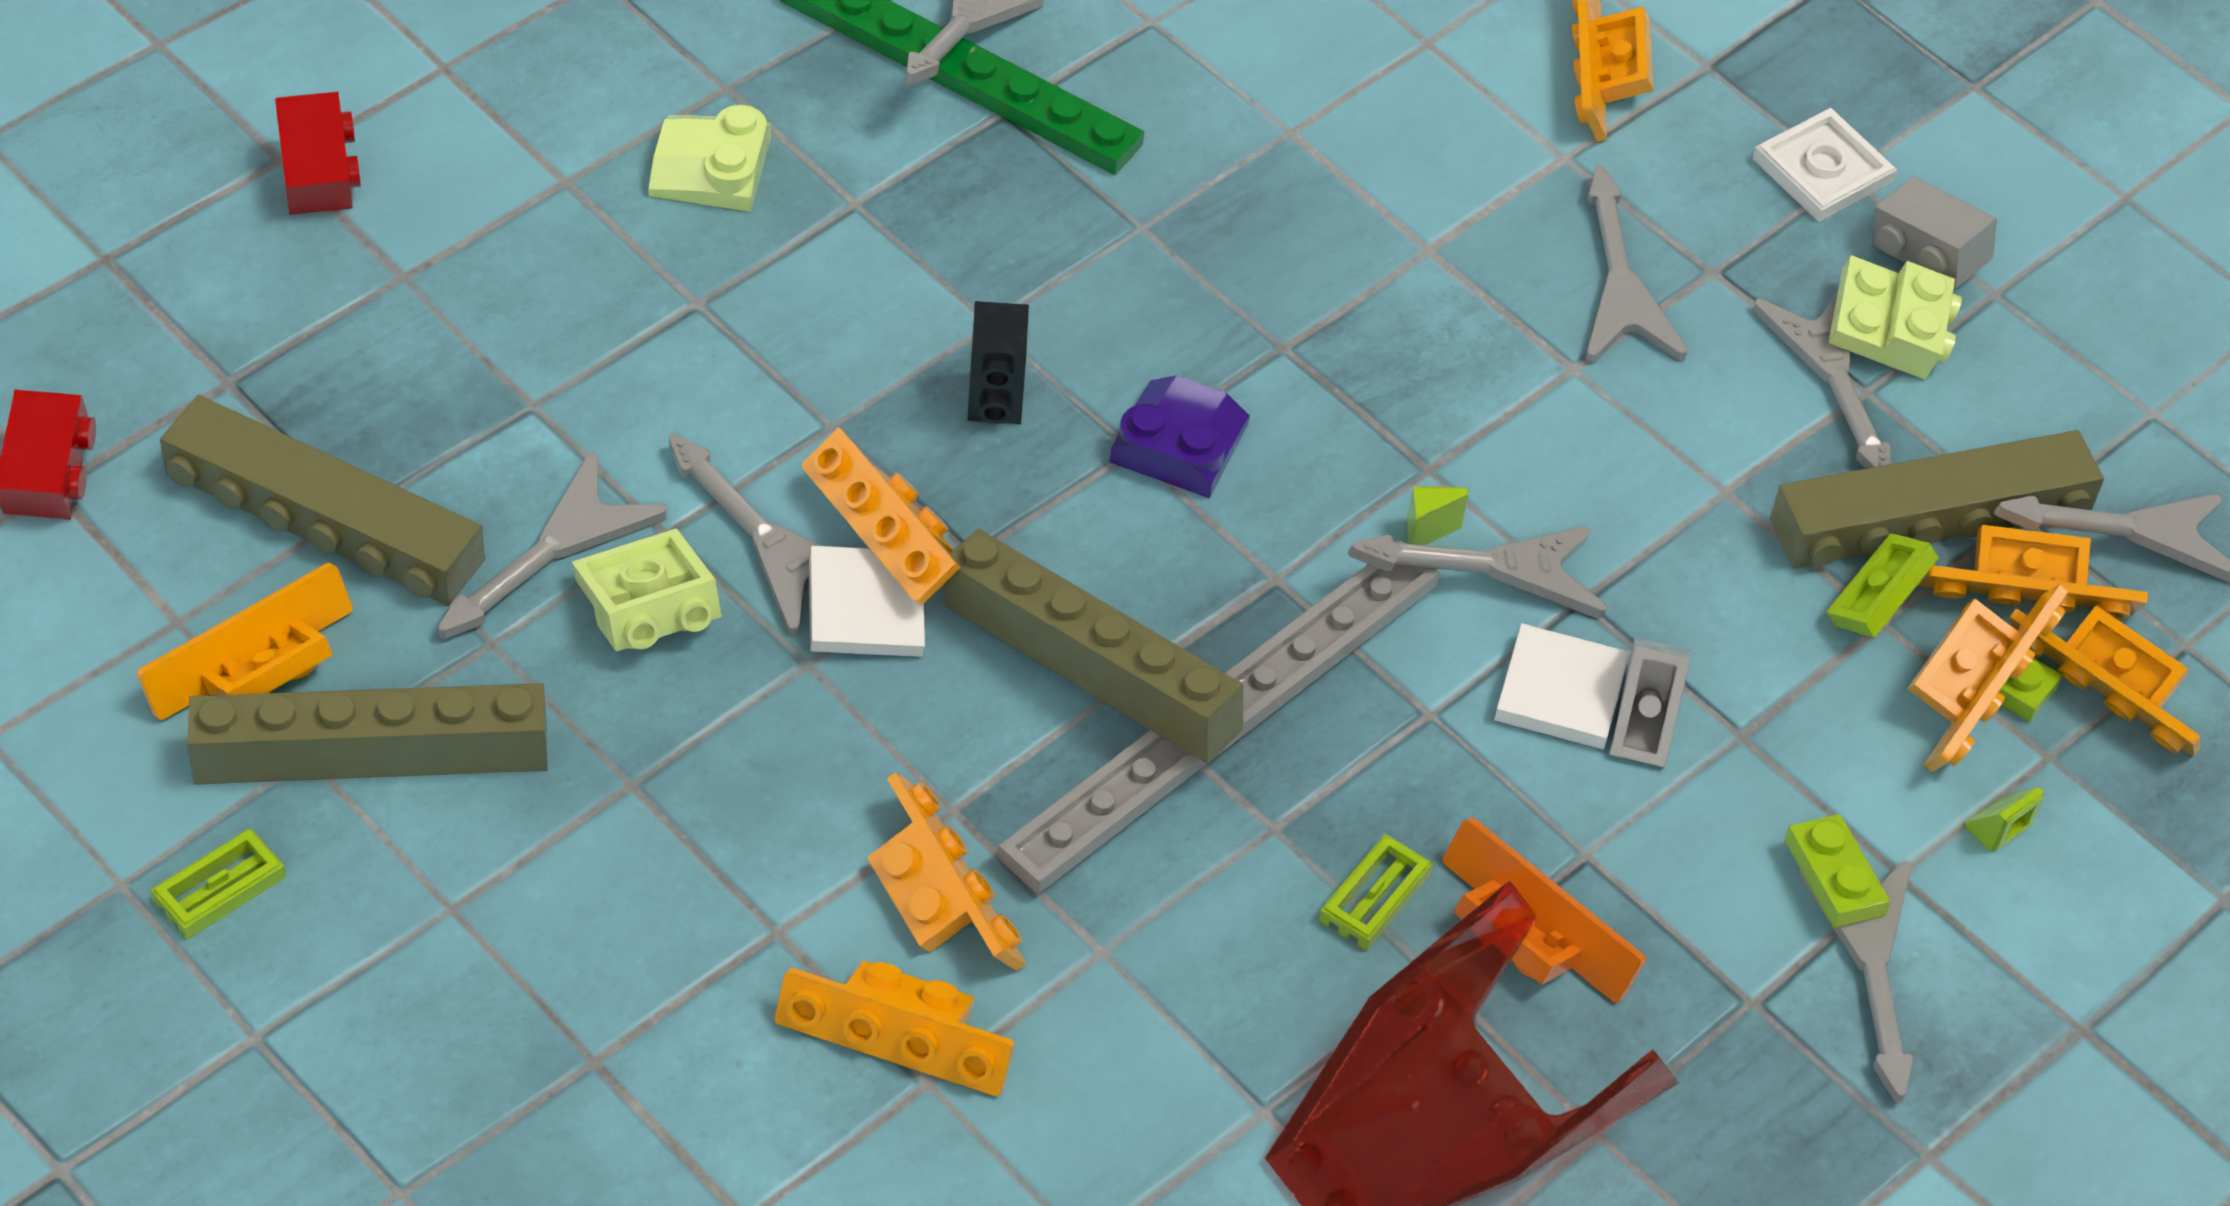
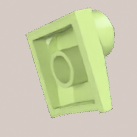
(711, 158)

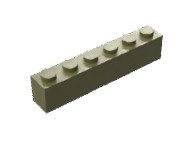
(1930, 497)
(323, 500)
(1095, 646)
(367, 733)

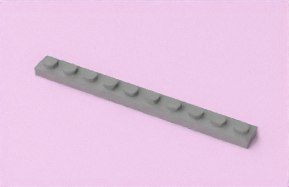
(1155, 766)

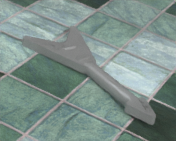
(966, 17)
(1625, 300)
(1831, 363)
(574, 526)
(2162, 528)
(779, 550)
(1525, 564)
(1870, 948)

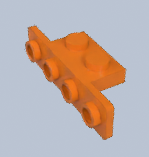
(1565, 930)

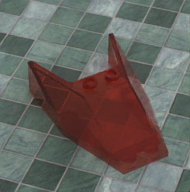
(1421, 1101)

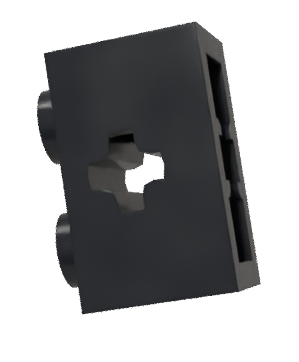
(998, 362)

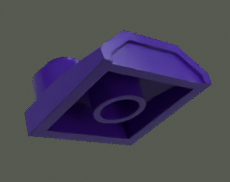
(1180, 434)

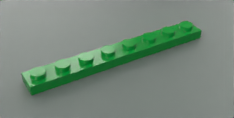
(985, 80)

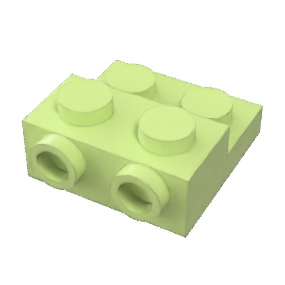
(1895, 315)
(648, 590)

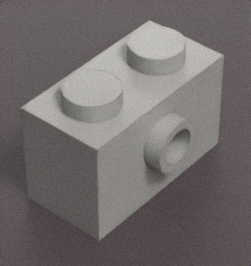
(1934, 230)

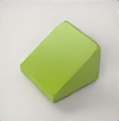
(1435, 512)
(2005, 818)

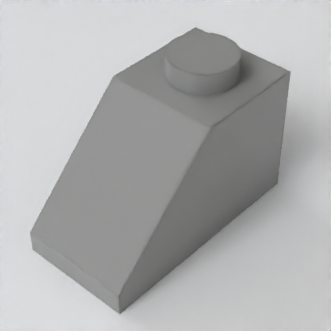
(1650, 701)

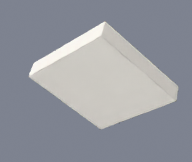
(1824, 164)
(860, 606)
(1562, 686)

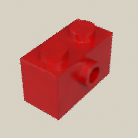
(314, 152)
(45, 454)

